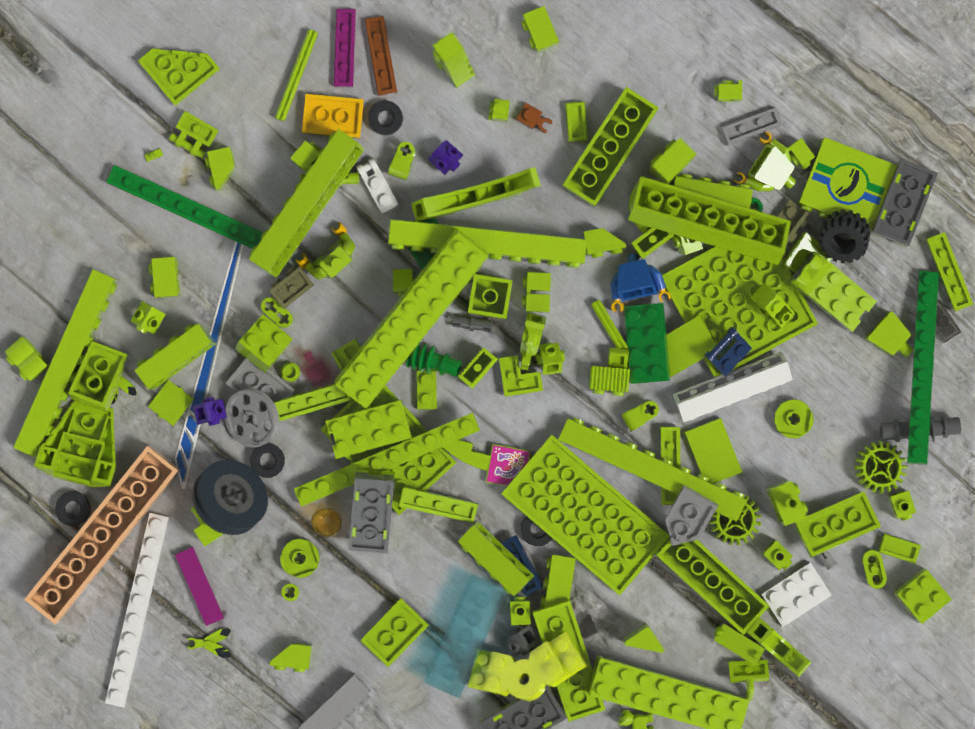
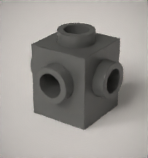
(521, 640)

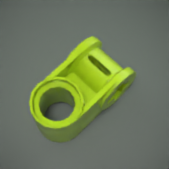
(401, 165)
(637, 417)

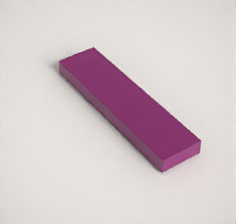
(344, 47)
(199, 586)

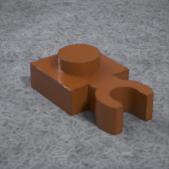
(531, 116)

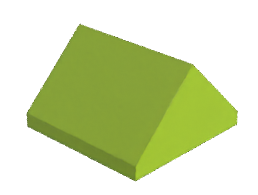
(643, 639)

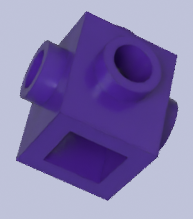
(446, 157)
(210, 411)

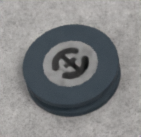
(223, 481)

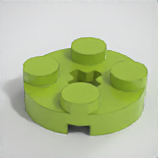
(802, 412)
(294, 567)

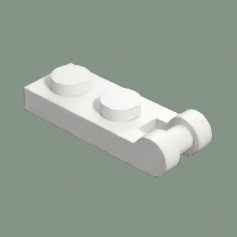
(378, 186)

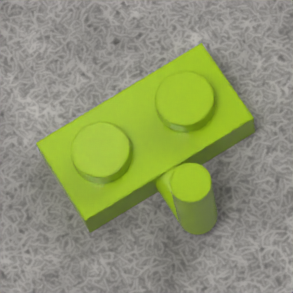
(746, 672)

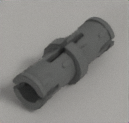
(472, 323)

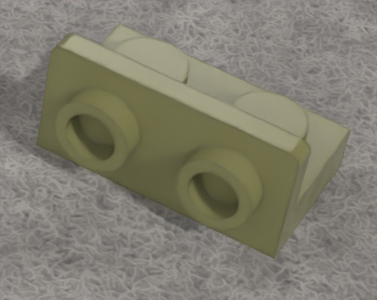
(797, 217)
(291, 287)

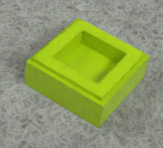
(618, 358)

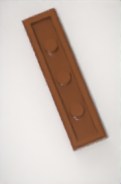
(380, 55)

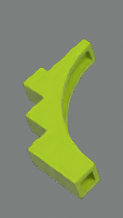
(475, 196)

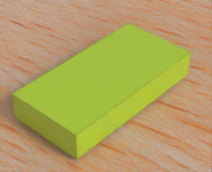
(576, 121)
(899, 548)

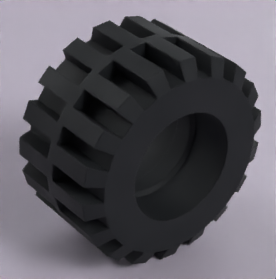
(844, 223)

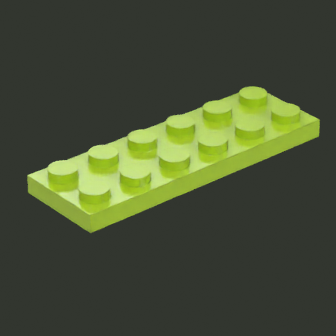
(551, 623)

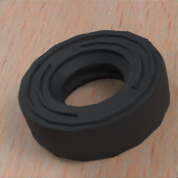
(385, 129)
(276, 468)
(61, 511)
(529, 537)

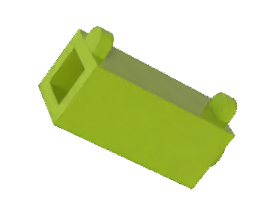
(738, 644)

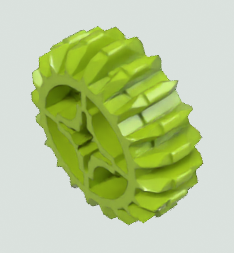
(875, 460)
(746, 531)

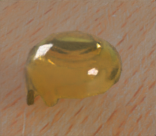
(326, 522)

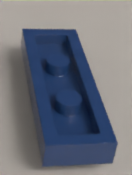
(515, 547)

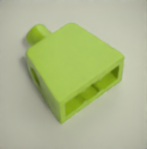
(890, 336)

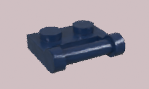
(731, 354)

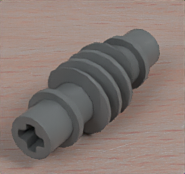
(938, 427)

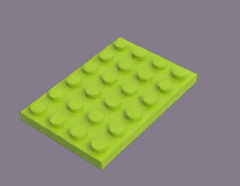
(416, 473)

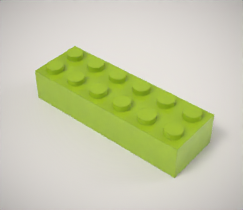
(610, 147)
(714, 582)

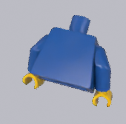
(635, 281)

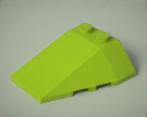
(81, 447)

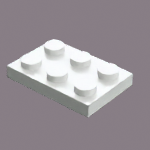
(796, 594)

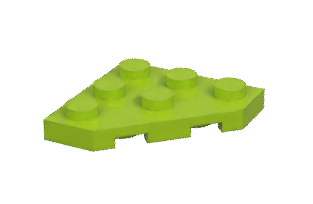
(178, 71)

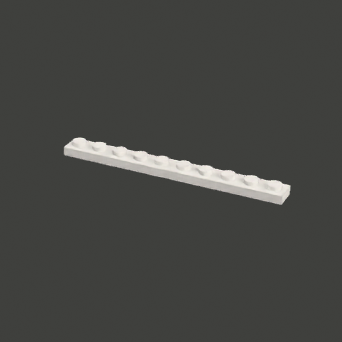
(137, 610)

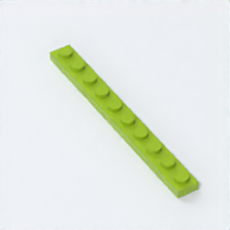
(388, 458)

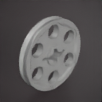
(259, 417)

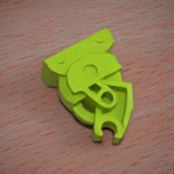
(531, 338)

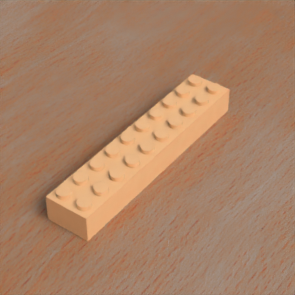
(102, 534)

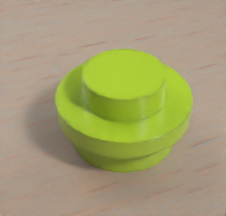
(290, 372)

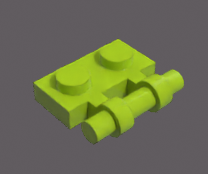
(196, 129)

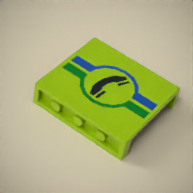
(847, 181)

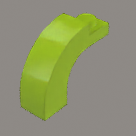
(779, 647)

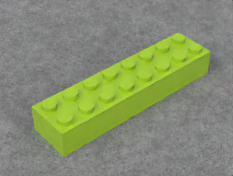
(306, 203)
(709, 220)
(666, 695)

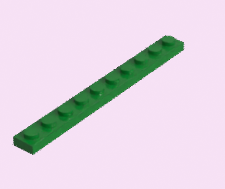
(184, 207)
(922, 368)

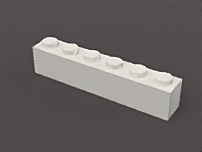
(734, 387)

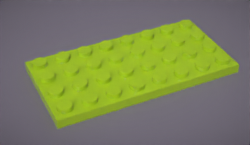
(585, 515)

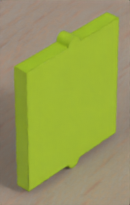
(171, 402)

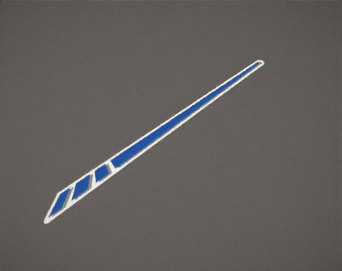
(190, 430)

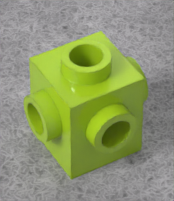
(686, 245)
(147, 318)
(550, 358)

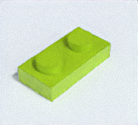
(426, 390)

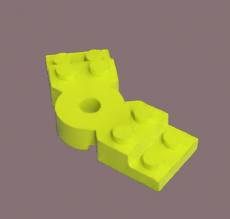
(546, 665)

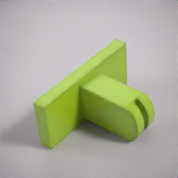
(154, 155)

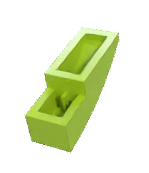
(463, 451)

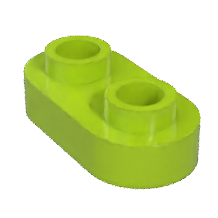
(874, 568)

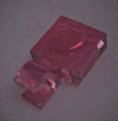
(317, 371)

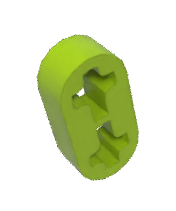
(273, 316)

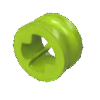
(284, 592)

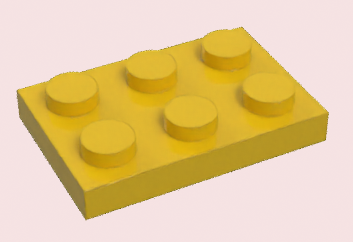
(329, 113)

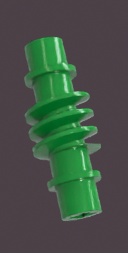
(428, 361)

